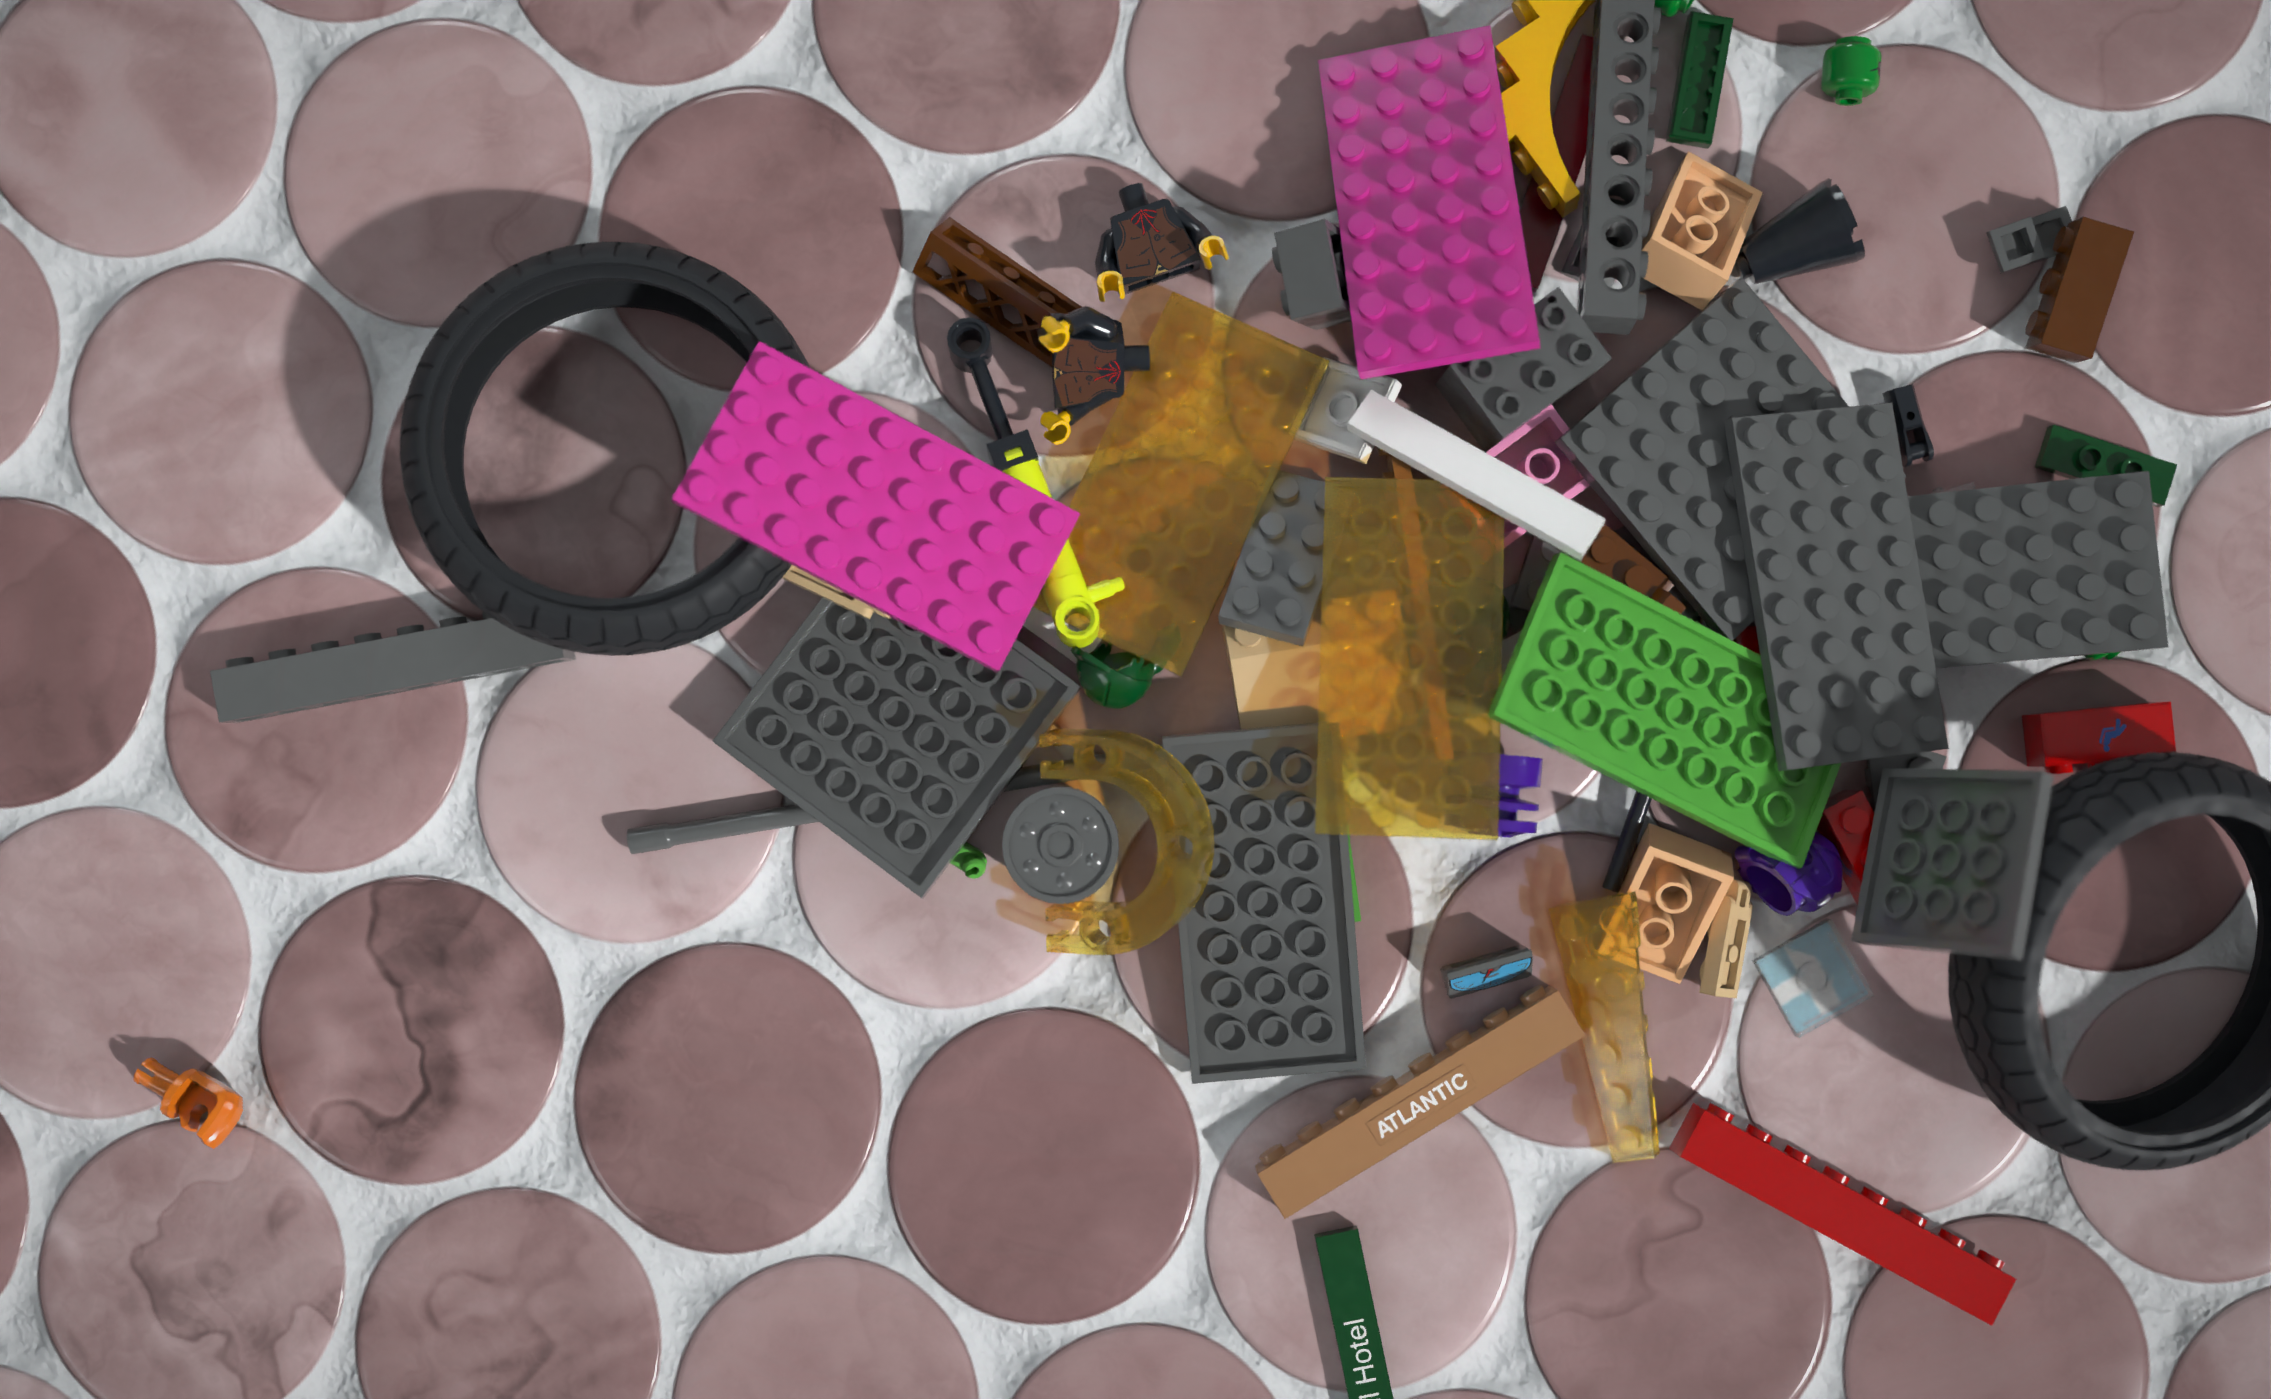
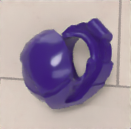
(1790, 888)

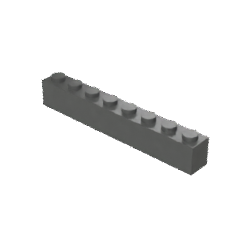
(374, 667)

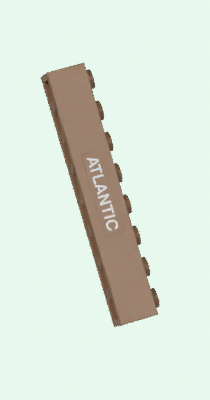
(1418, 1100)

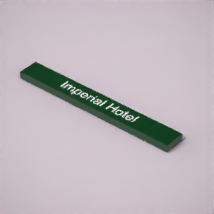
(1353, 1314)

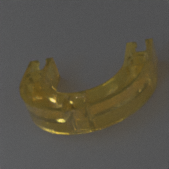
(1174, 809)

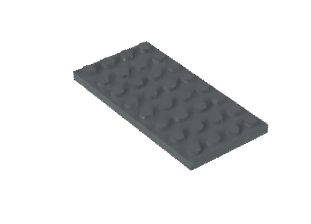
(1835, 585)
(1275, 928)

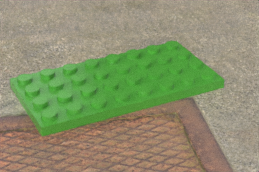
(1658, 710)

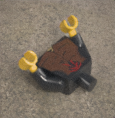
(1151, 244)
(1086, 366)

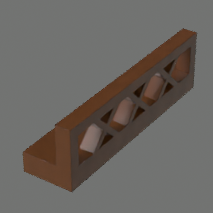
(976, 259)

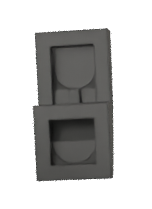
(2027, 239)

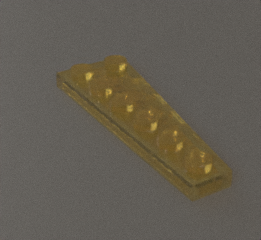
(1605, 982)

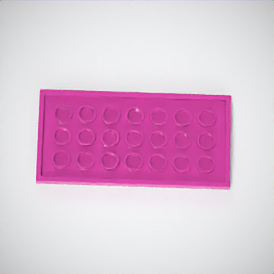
(1427, 204)
(876, 507)

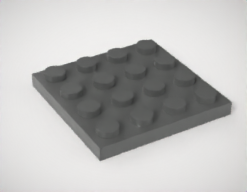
(1953, 861)

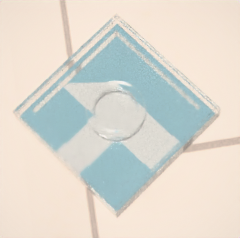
(1813, 977)

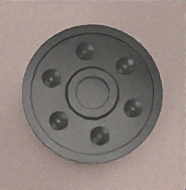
(1060, 845)

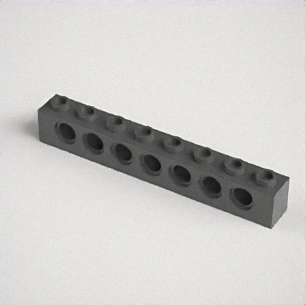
(1597, 303)

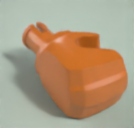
(192, 1096)

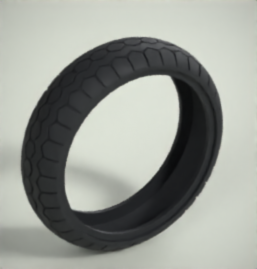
(450, 381)
(1996, 1000)

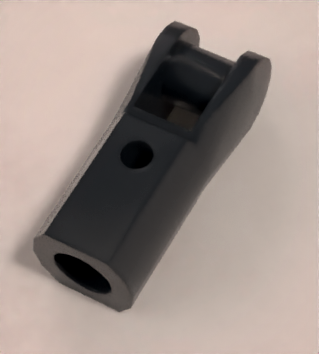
(1909, 418)

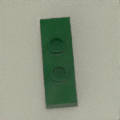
(1699, 79)
(2083, 456)

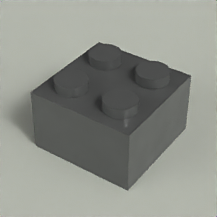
(1312, 274)

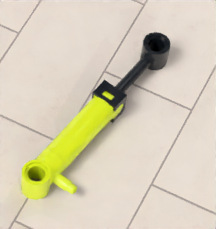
(1016, 456)

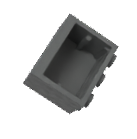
(1510, 389)

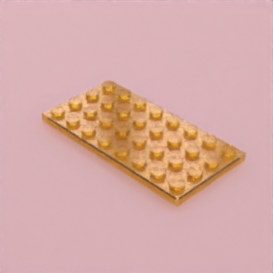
(1185, 476)
(1408, 661)

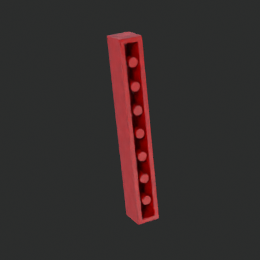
(1843, 1214)

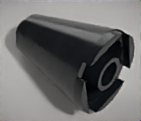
(1802, 238)

